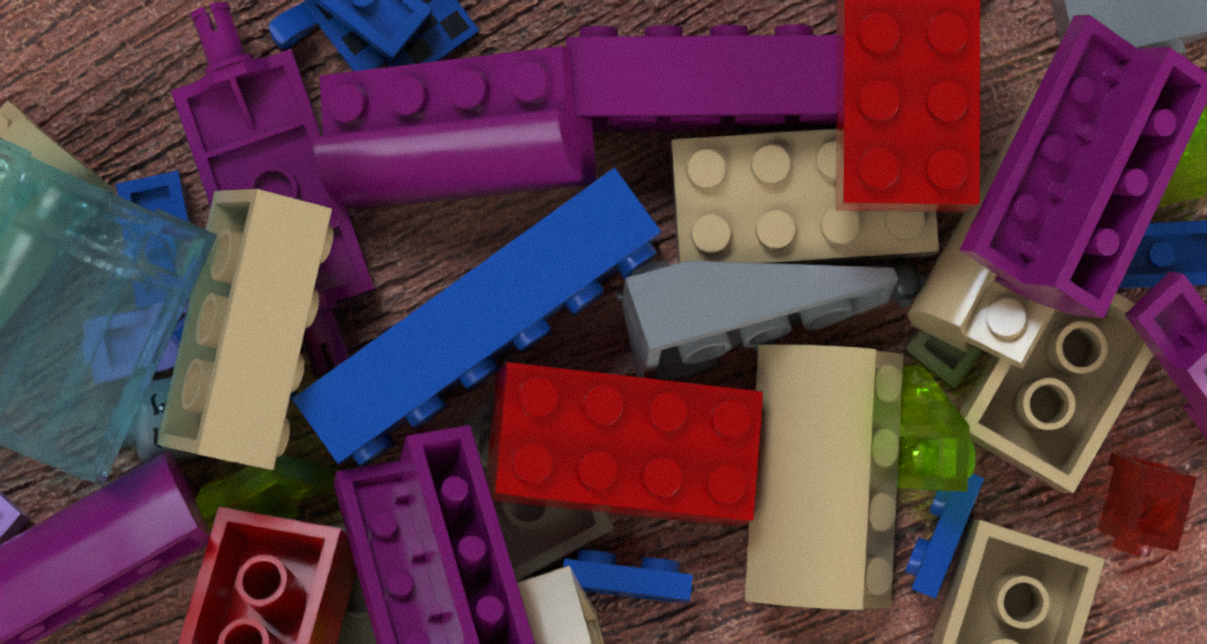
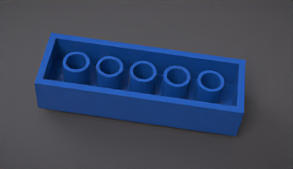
(479, 319)

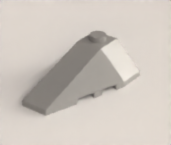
(700, 309)

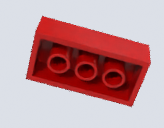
(908, 105)
(624, 445)
(270, 582)

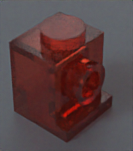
(1145, 505)

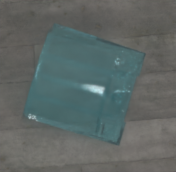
(83, 311)

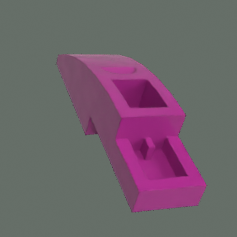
(1175, 330)

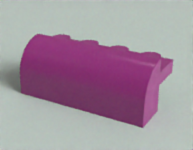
(453, 130)
(1087, 169)
(432, 546)
(98, 549)

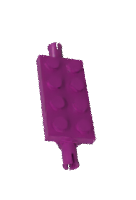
(255, 131)

